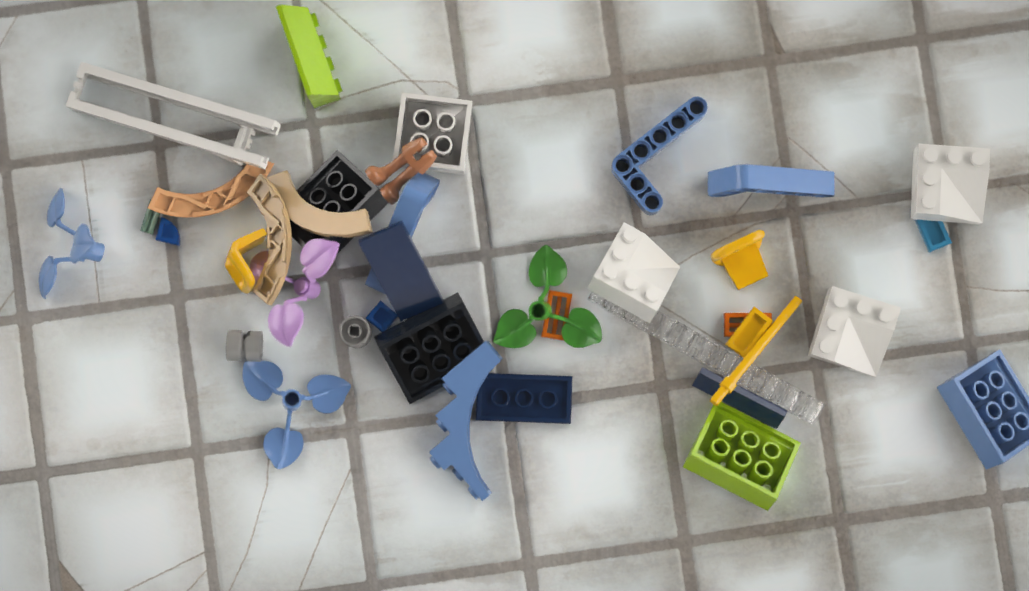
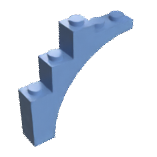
(455, 417)

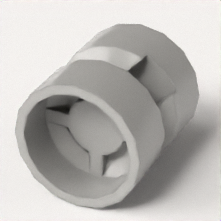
(355, 331)
(244, 345)

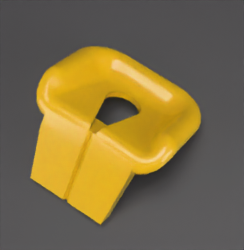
(236, 264)
(744, 265)

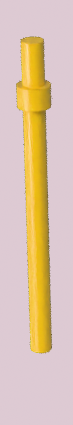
(729, 383)

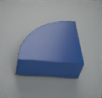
(168, 233)

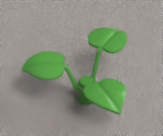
(515, 328)

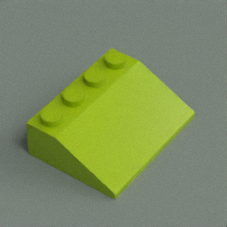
(309, 54)
(742, 455)

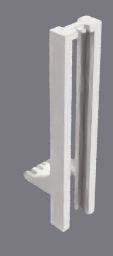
(246, 120)

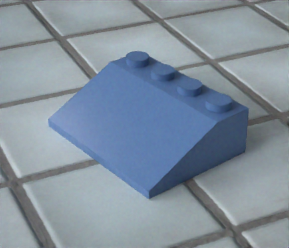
(990, 408)

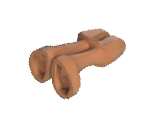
(379, 175)

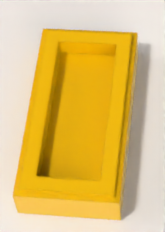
(749, 332)

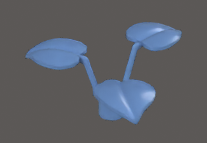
(83, 246)
(326, 394)

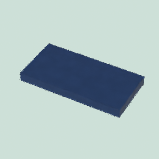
(401, 271)
(525, 398)

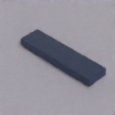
(741, 399)

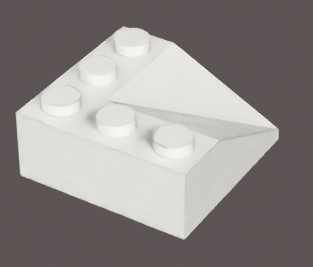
(441, 123)
(949, 183)
(634, 273)
(853, 331)

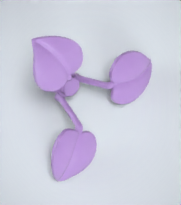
(287, 319)

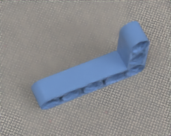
(653, 148)
(770, 180)
(410, 206)

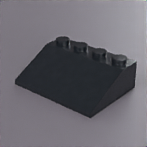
(338, 188)
(429, 346)

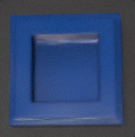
(381, 316)

